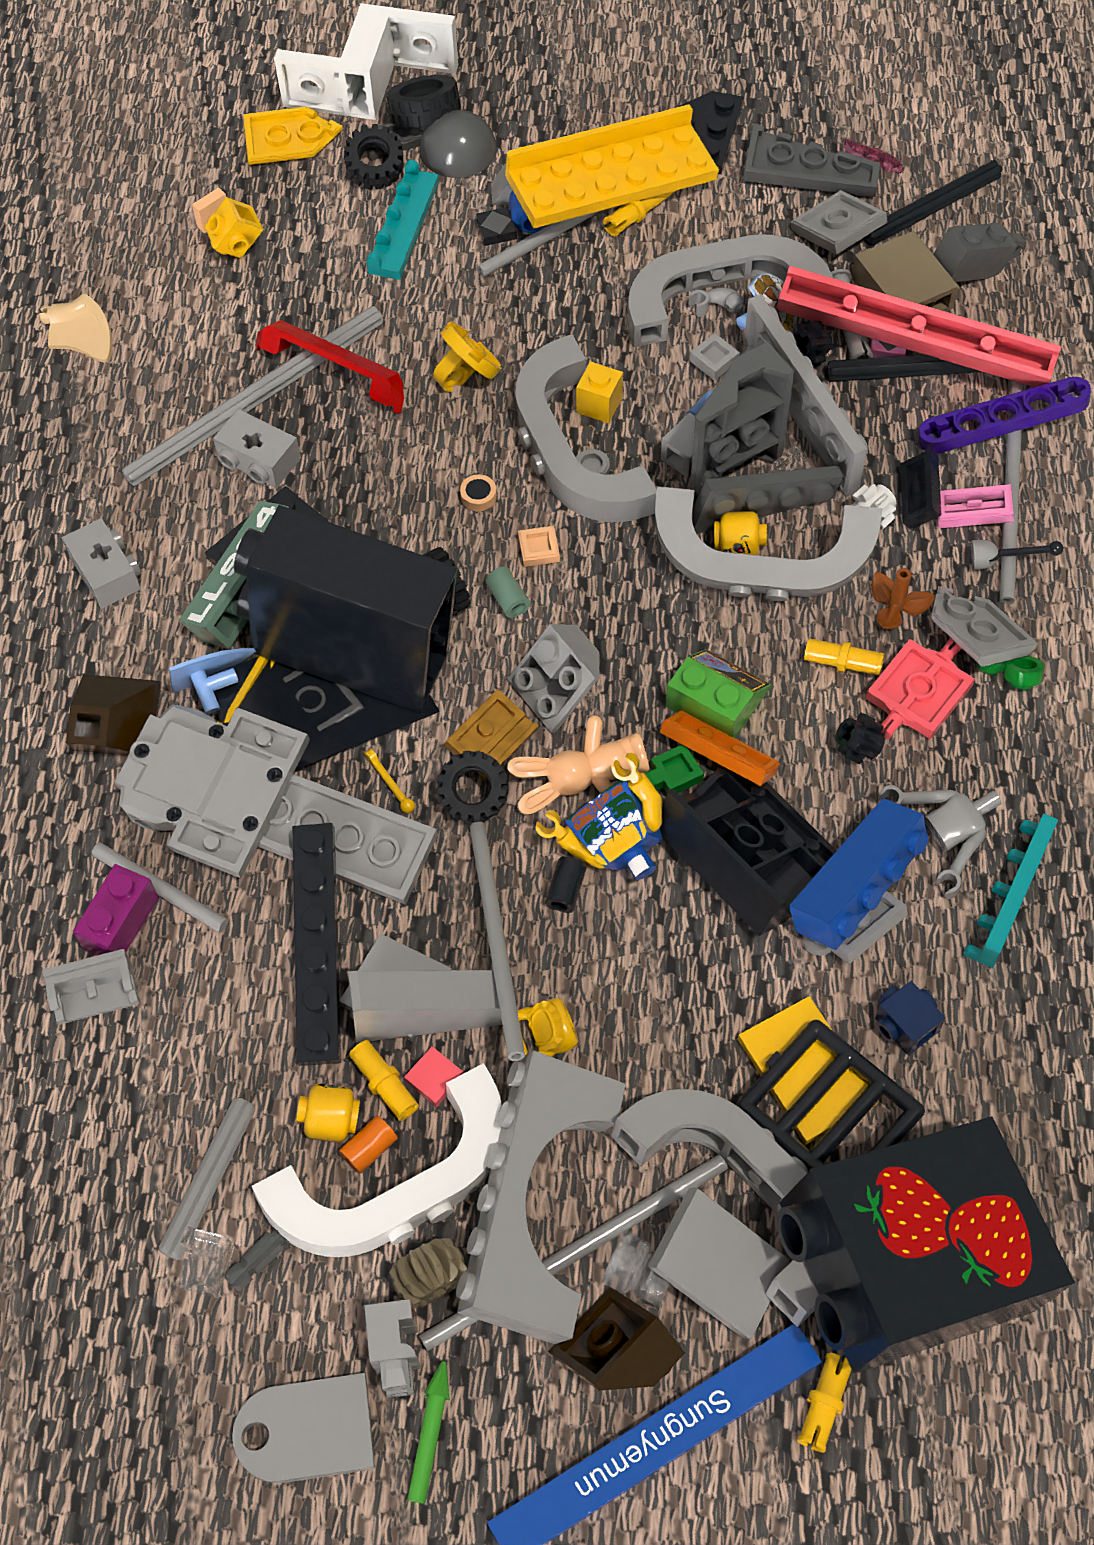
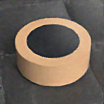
(478, 492)

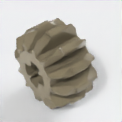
(428, 1272)

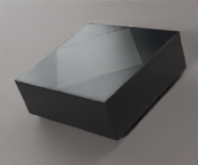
(496, 226)

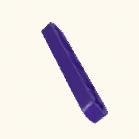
(1016, 403)

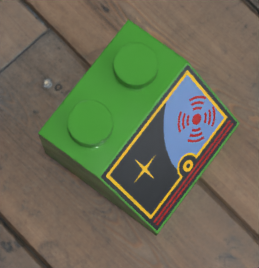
(715, 691)

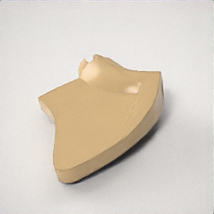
(79, 327)

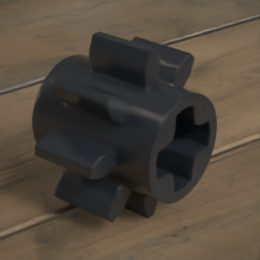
(813, 341)
(860, 738)

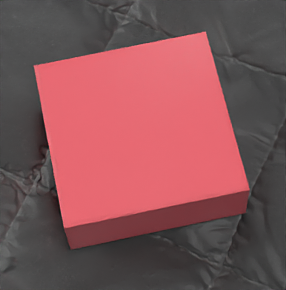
(431, 1075)

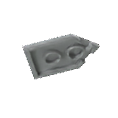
(980, 628)

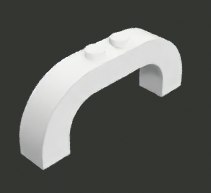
(404, 1207)

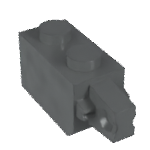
(977, 250)

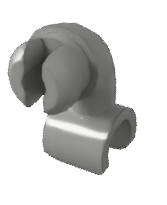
(723, 296)

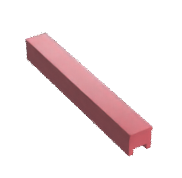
(918, 327)

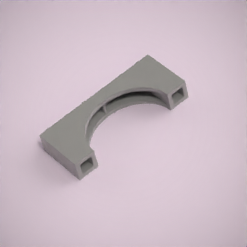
(504, 1273)

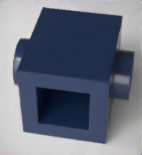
(908, 1017)

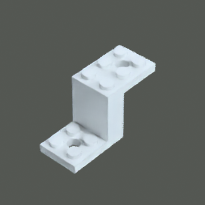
(360, 77)

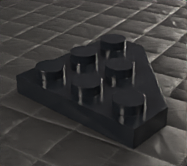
(715, 122)

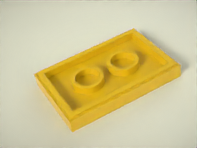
(775, 1035)

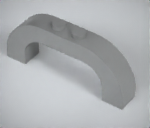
(708, 267)
(589, 494)
(763, 574)
(744, 1146)

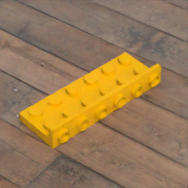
(608, 166)

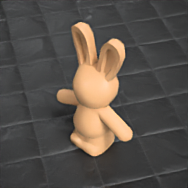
(576, 770)

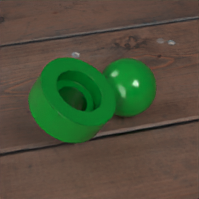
(1020, 672)

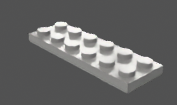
(811, 400)

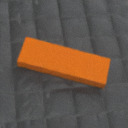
(720, 747)

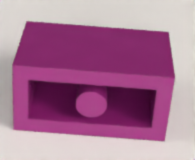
(116, 912)

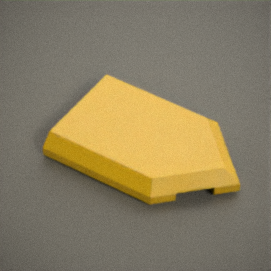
(286, 134)

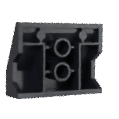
(745, 845)

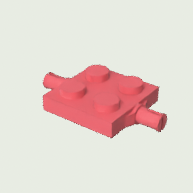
(920, 688)

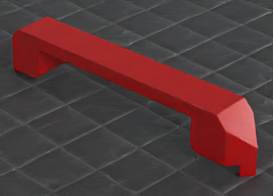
(385, 385)

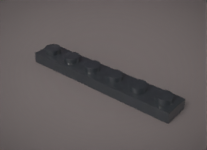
(316, 945)

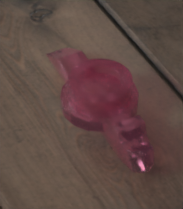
(874, 154)

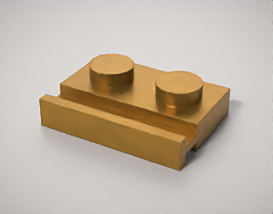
(494, 728)

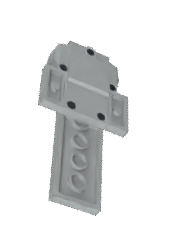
(238, 792)

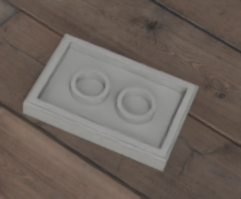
(718, 1263)

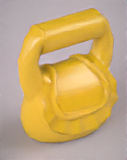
(550, 1027)

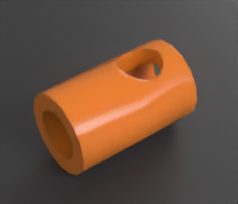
(368, 1144)

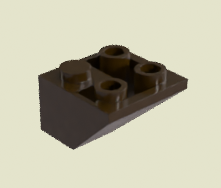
(110, 713)

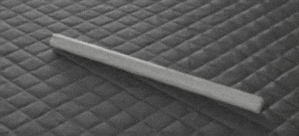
(247, 399)

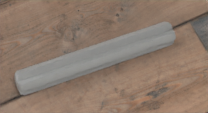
(207, 1176)

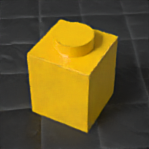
(599, 392)

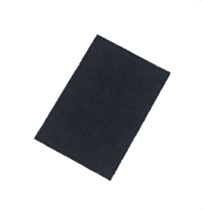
(277, 702)

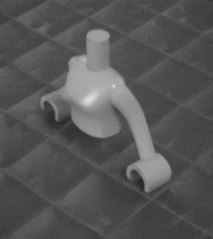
(951, 824)

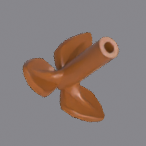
(896, 596)

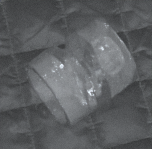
(630, 1270)

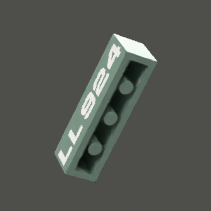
(214, 608)

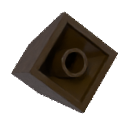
(619, 1345)

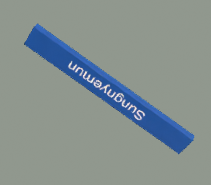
(656, 1441)

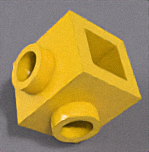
(233, 228)

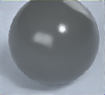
(458, 145)

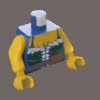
(615, 825)

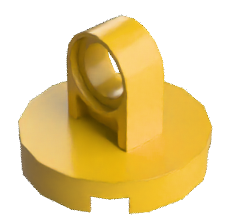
(463, 359)

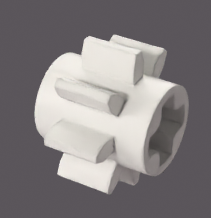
(877, 497)

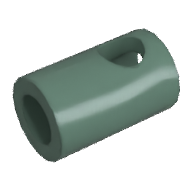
(507, 592)

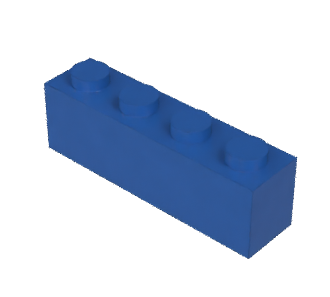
(859, 874)

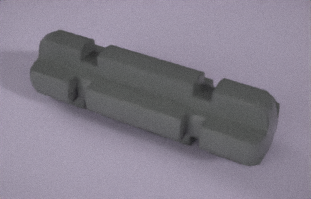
(255, 1259)

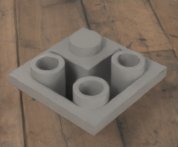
(557, 673)

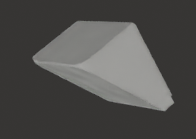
(501, 188)

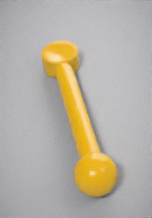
(406, 804)

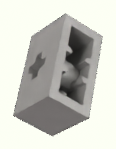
(256, 448)
(102, 563)

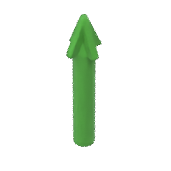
(436, 1391)

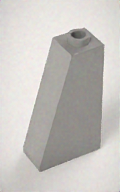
(422, 1002)

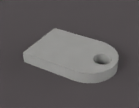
(312, 1430)

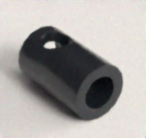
(566, 884)

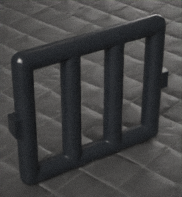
(845, 1057)

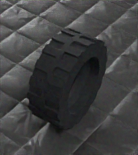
(422, 100)

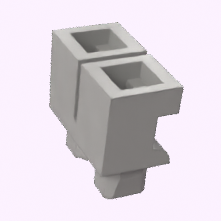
(387, 1345)

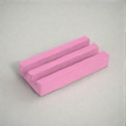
(975, 510)

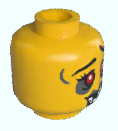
(740, 533)

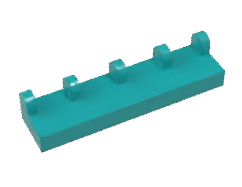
(402, 222)
(1015, 893)

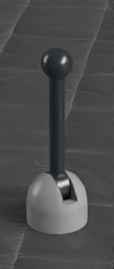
(985, 553)

